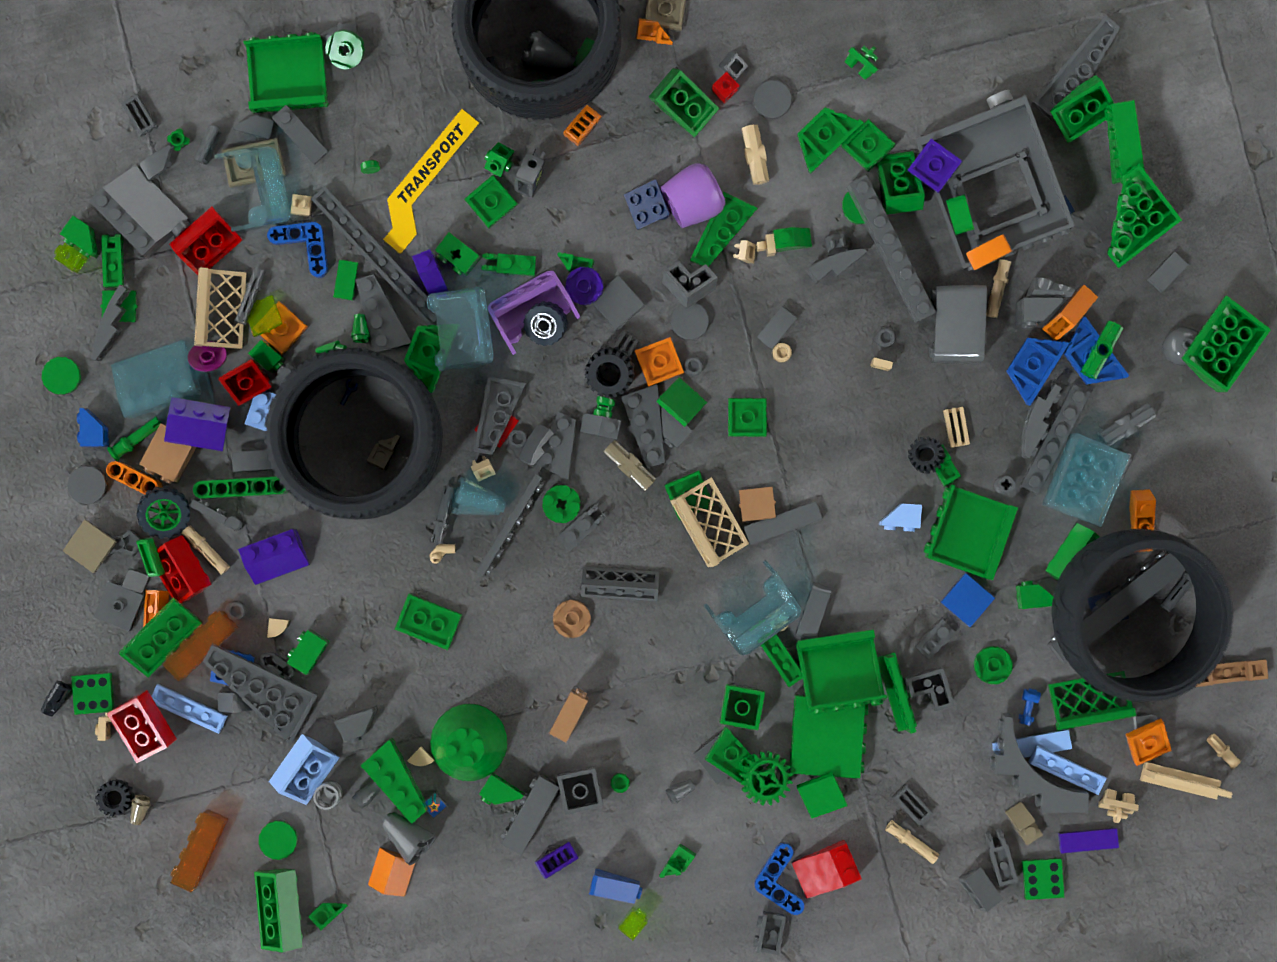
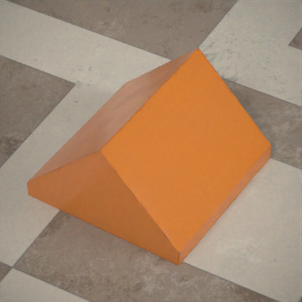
(390, 873)

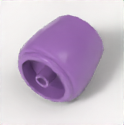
(693, 195)

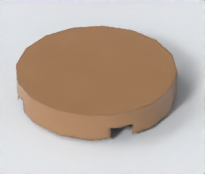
(571, 618)

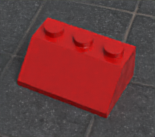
(205, 241)
(182, 570)
(142, 726)

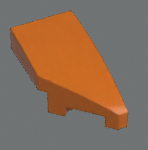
(652, 31)

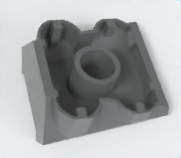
(1047, 289)

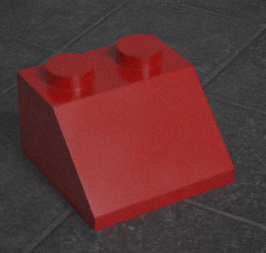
(245, 381)

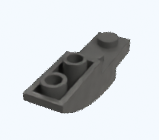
(1034, 427)

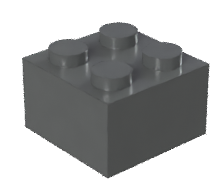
(580, 790)

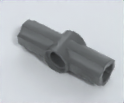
(1127, 425)

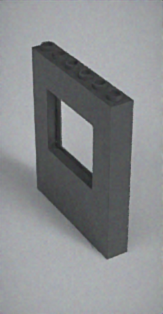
(992, 142)

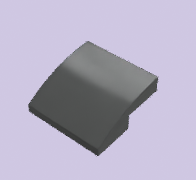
(618, 303)

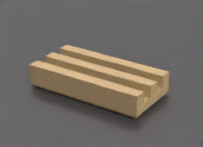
(956, 425)

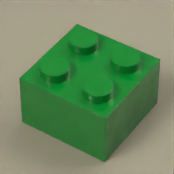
(742, 707)

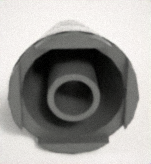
(408, 838)

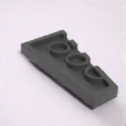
(381, 318)
(498, 405)

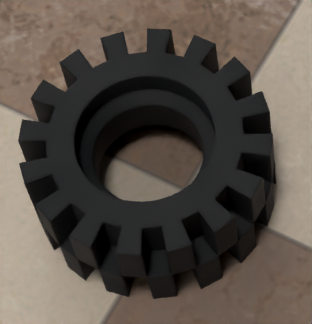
(927, 466)
(104, 803)

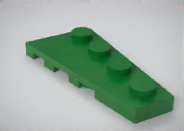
(722, 230)
(730, 755)

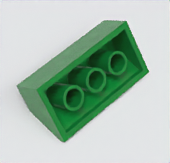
(278, 910)

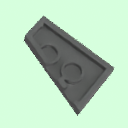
(559, 446)

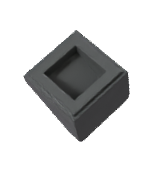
(733, 65)
(135, 580)
(1143, 719)

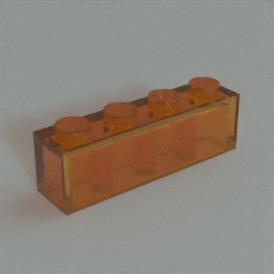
(194, 650)
(199, 850)

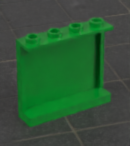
(286, 72)
(970, 532)
(840, 672)
(827, 741)

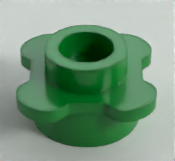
(172, 138)

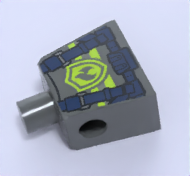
(530, 173)

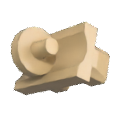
(1127, 805)

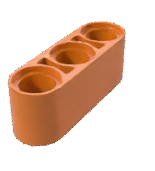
(126, 474)

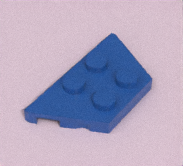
(1080, 348)
(1033, 365)

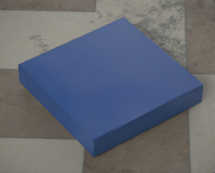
(967, 600)

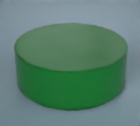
(370, 167)
(620, 782)

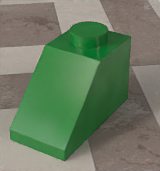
(792, 238)
(267, 356)
(1032, 596)
(499, 791)

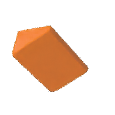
(154, 602)

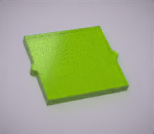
(264, 316)

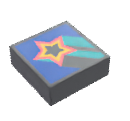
(435, 805)

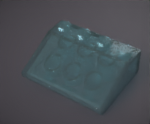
(153, 379)
(1086, 479)

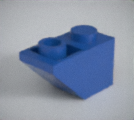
(92, 430)

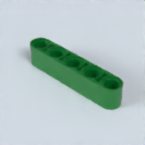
(232, 488)

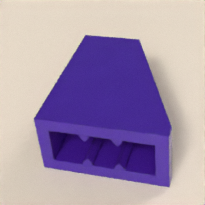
(430, 272)

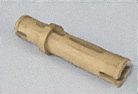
(1000, 281)
(205, 549)
(907, 838)

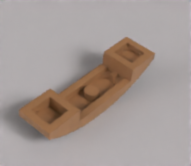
(1237, 671)

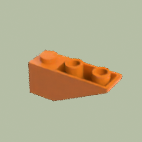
(1142, 510)

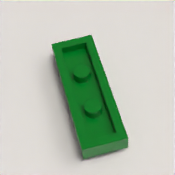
(782, 660)

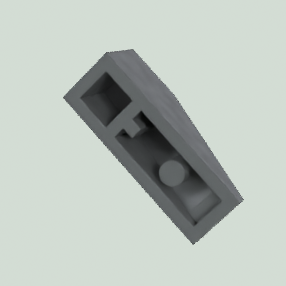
(300, 134)

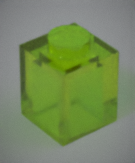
(633, 923)

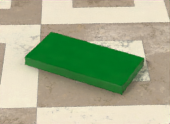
(160, 637)

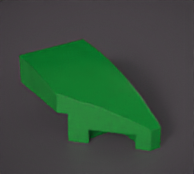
(572, 262)
(947, 473)
(678, 861)
(326, 913)

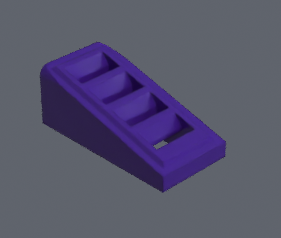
(539, 863)

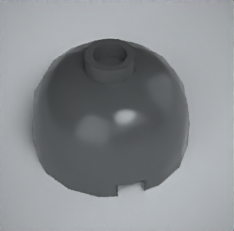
(1177, 343)

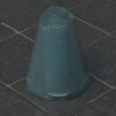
(476, 499)

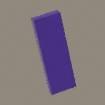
(1088, 840)

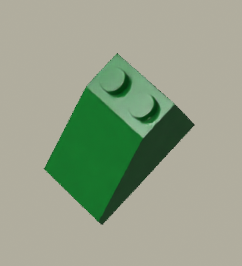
(683, 102)
(1082, 108)
(898, 187)

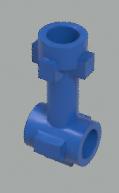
(1030, 696)

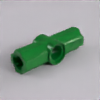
(1106, 339)

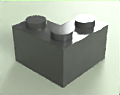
(689, 287)
(931, 682)

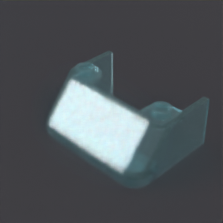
(270, 185)
(762, 619)

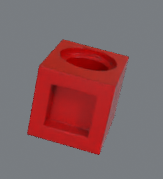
(725, 87)

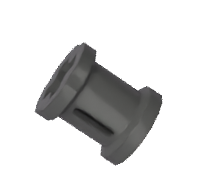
(1008, 480)

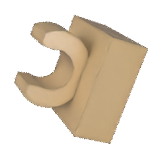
(301, 205)
(767, 245)
(746, 251)
(482, 469)

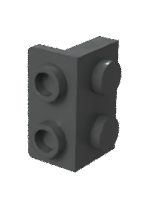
(770, 933)

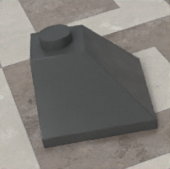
(356, 724)

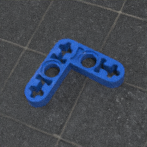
(304, 236)
(771, 879)

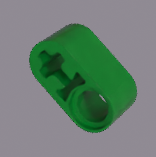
(960, 214)

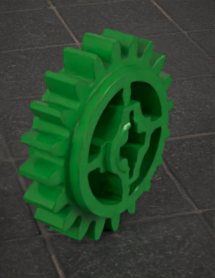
(780, 785)

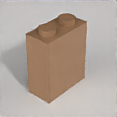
(166, 458)
(569, 714)

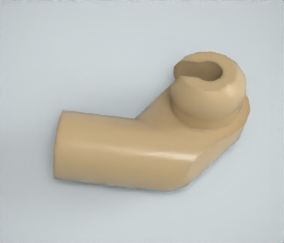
(440, 550)

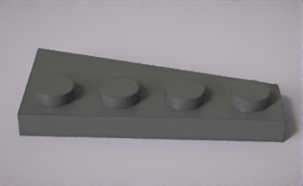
(646, 424)

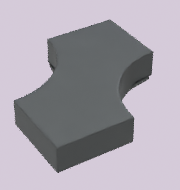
(125, 543)

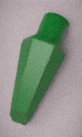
(330, 346)

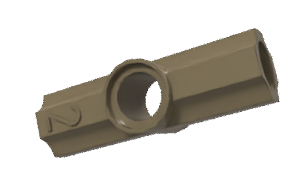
(629, 465)

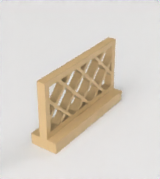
(203, 312)
(694, 527)
(1183, 781)

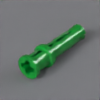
(128, 443)

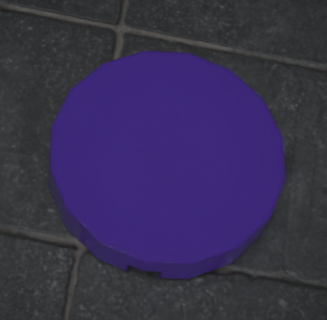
(584, 285)

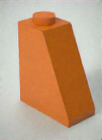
(1070, 313)

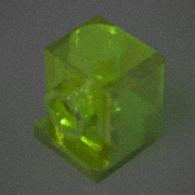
(75, 260)

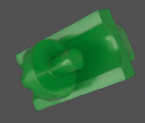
(855, 56)

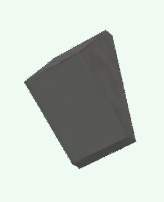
(231, 703)

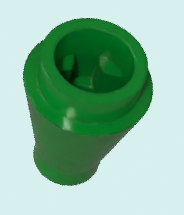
(360, 329)

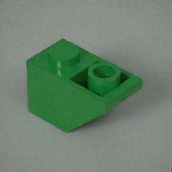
(81, 235)

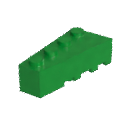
(1123, 139)
(395, 780)

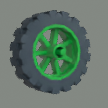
(163, 494)

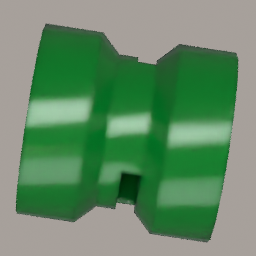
(603, 411)

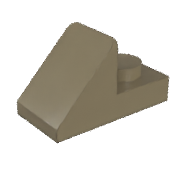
(1023, 823)

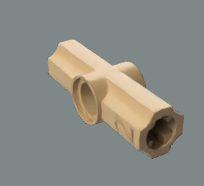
(755, 154)

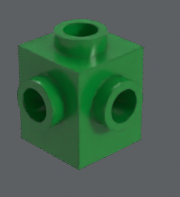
(499, 159)

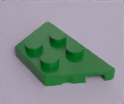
(825, 135)
(422, 355)

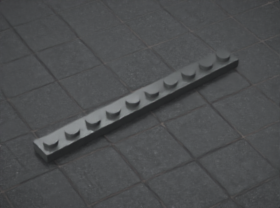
(374, 254)

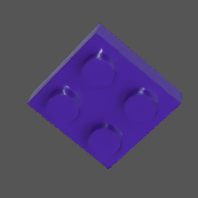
(934, 165)

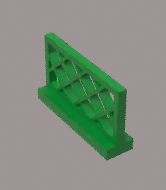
(897, 693)
(1090, 717)

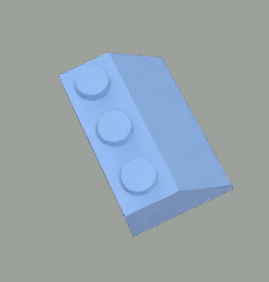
(303, 769)

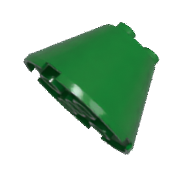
(468, 742)

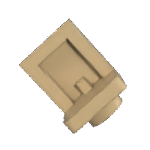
(103, 728)

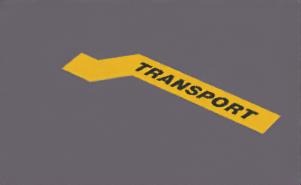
(420, 177)

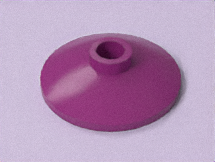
(206, 357)

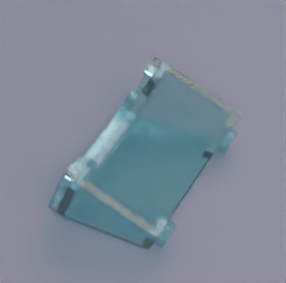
(462, 328)

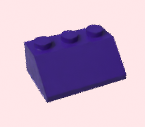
(197, 424)
(274, 556)

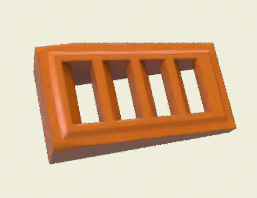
(574, 138)

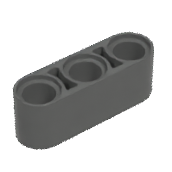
(813, 611)

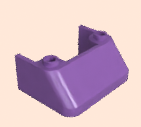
(512, 307)

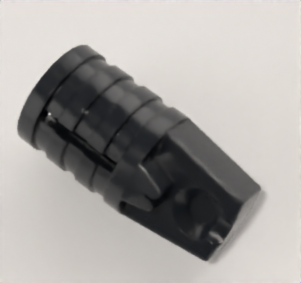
(55, 698)

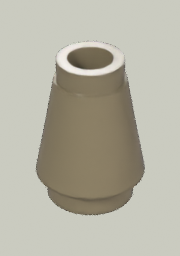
(139, 808)

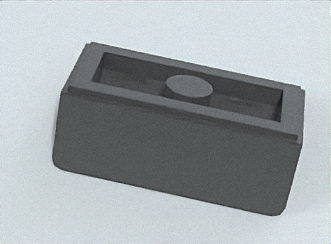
(208, 144)

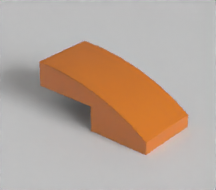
(988, 252)

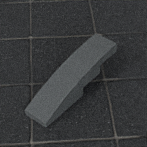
(107, 329)

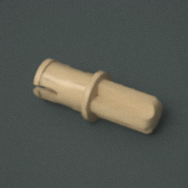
(1223, 751)

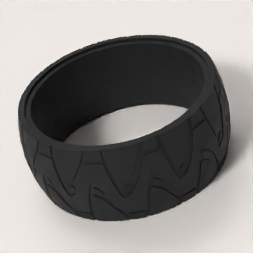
(1206, 641)

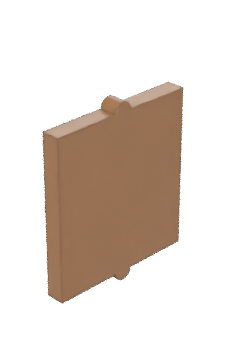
(757, 504)

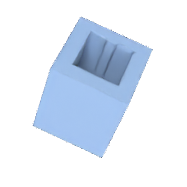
(903, 516)

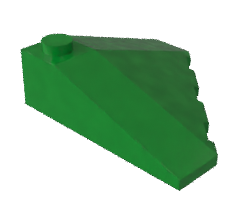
(1140, 217)

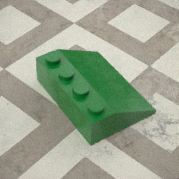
(1225, 345)

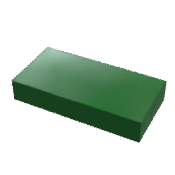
(345, 280)
(150, 557)

